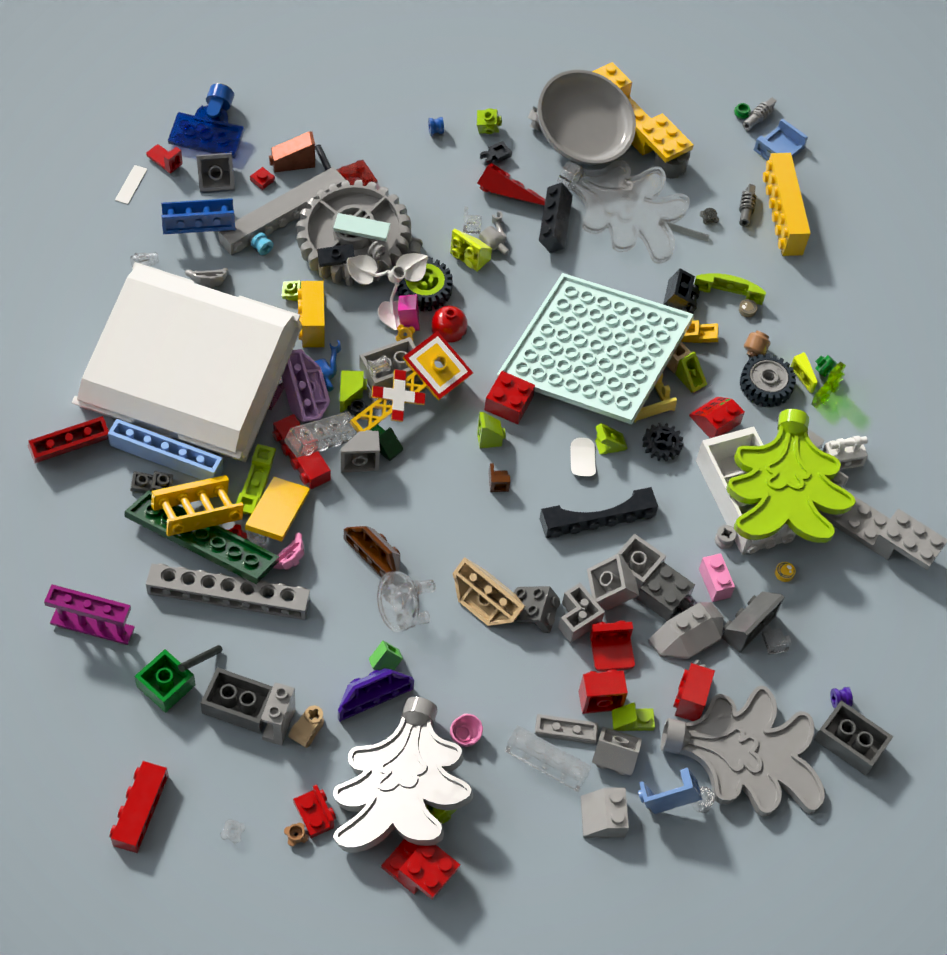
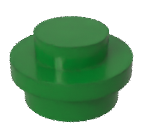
(742, 110)

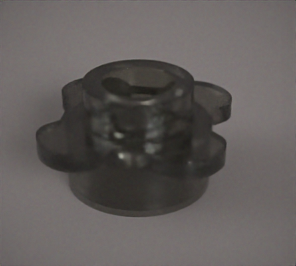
(709, 216)

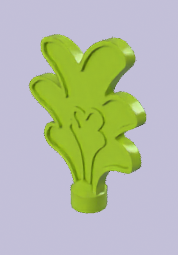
(789, 484)

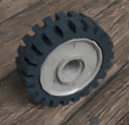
(767, 380)

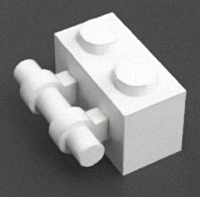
(849, 451)

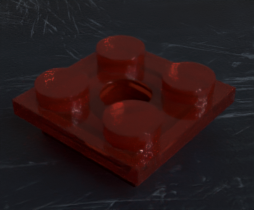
(357, 169)

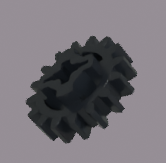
(662, 442)

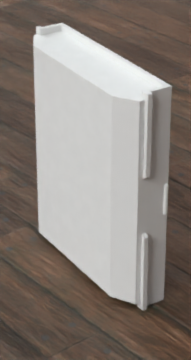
(189, 361)

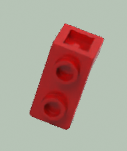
(166, 159)

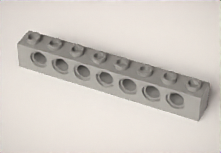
(256, 602)

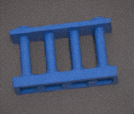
(198, 216)

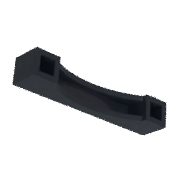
(559, 521)

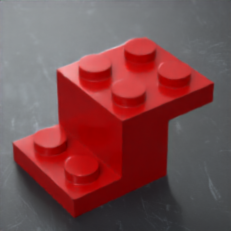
(420, 867)

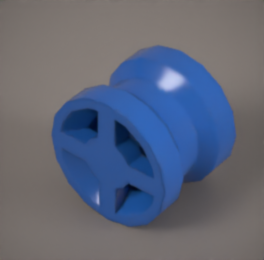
(436, 125)

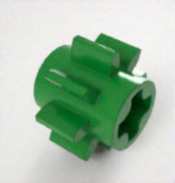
(825, 365)

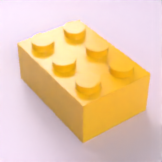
(312, 313)

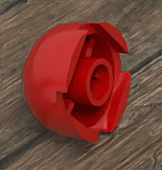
(450, 323)

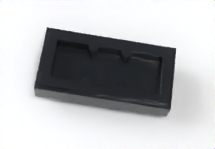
(335, 255)

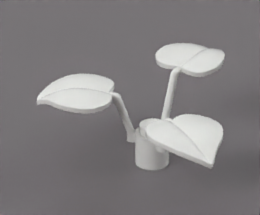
(408, 266)

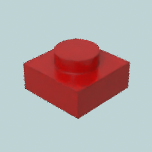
(262, 178)

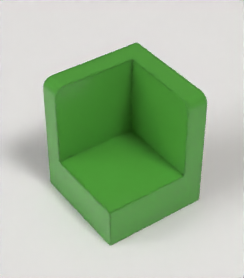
(385, 657)

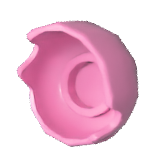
(466, 730)

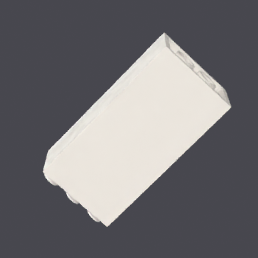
(718, 467)

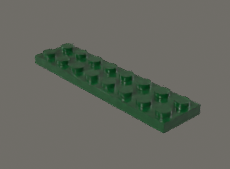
(211, 542)

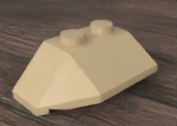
(485, 595)

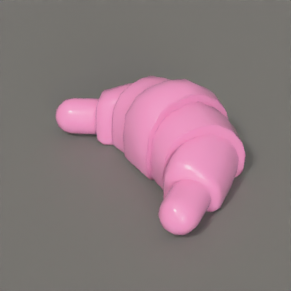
(292, 554)

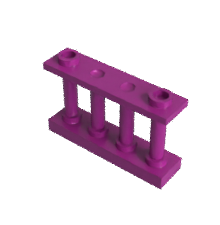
(89, 614)

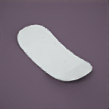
(583, 457)

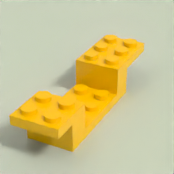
(650, 133)

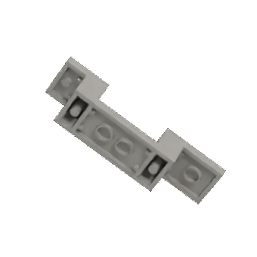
(886, 534)

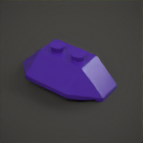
(372, 691)

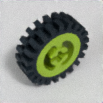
(436, 276)

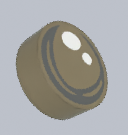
(747, 308)

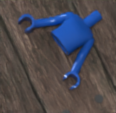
(327, 371)

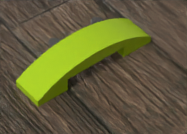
(730, 284)
(257, 478)

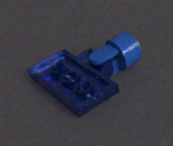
(210, 126)

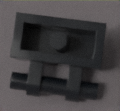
(682, 292)

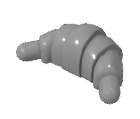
(208, 278)

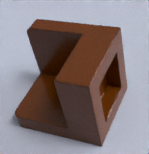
(498, 480)

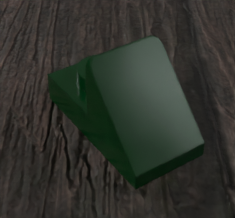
(388, 442)

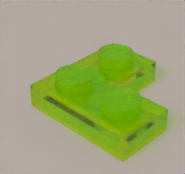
(832, 385)

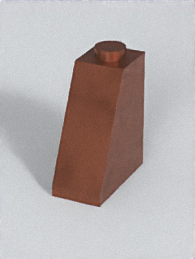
(294, 154)

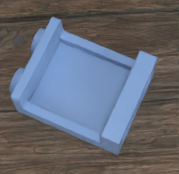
(781, 140)

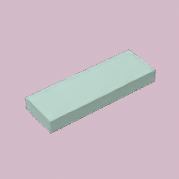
(362, 227)

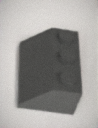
(752, 619)

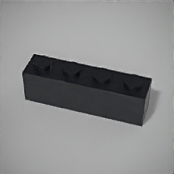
(555, 217)

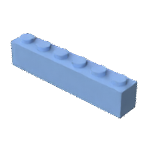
(164, 451)

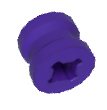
(841, 695)

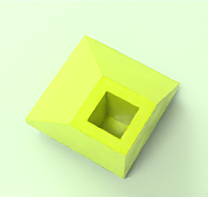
(469, 250)

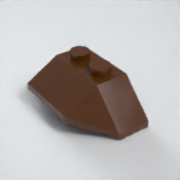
(373, 549)

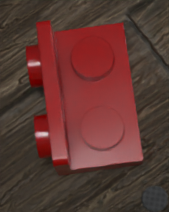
(314, 812)

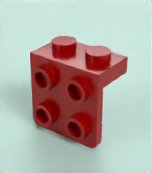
(612, 645)

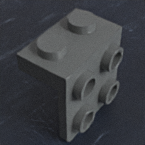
(540, 606)

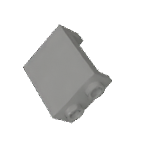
(278, 713)

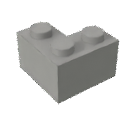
(581, 614)

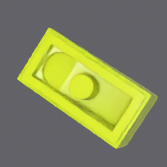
(804, 371)

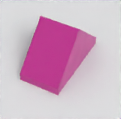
(408, 311)

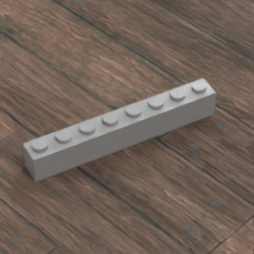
(277, 212)

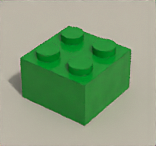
(163, 681)

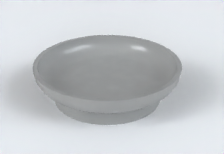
(586, 117)

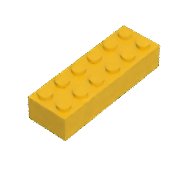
(786, 204)

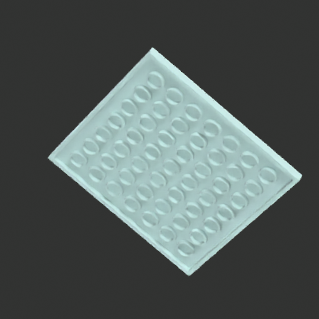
(597, 347)

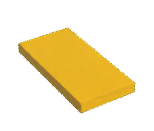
(277, 509)

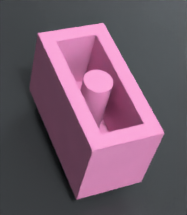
(716, 577)

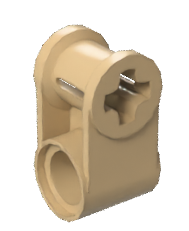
(306, 729)

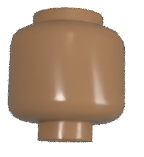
(757, 344)

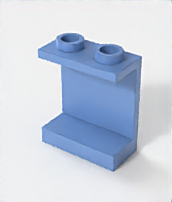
(673, 798)

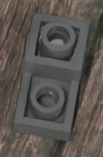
(143, 482)

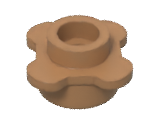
(296, 828)

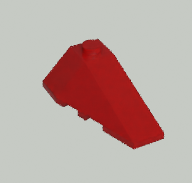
(499, 182)

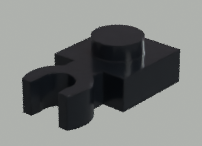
(496, 152)

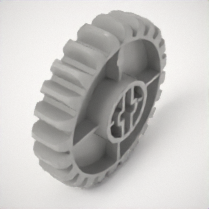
(318, 219)

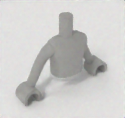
(493, 237)

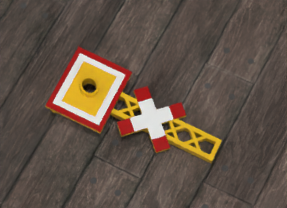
(436, 380)

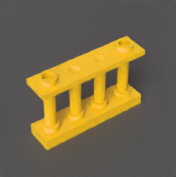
(192, 492)

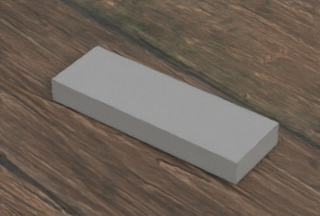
(566, 729)

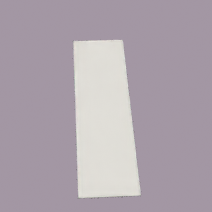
(131, 184)

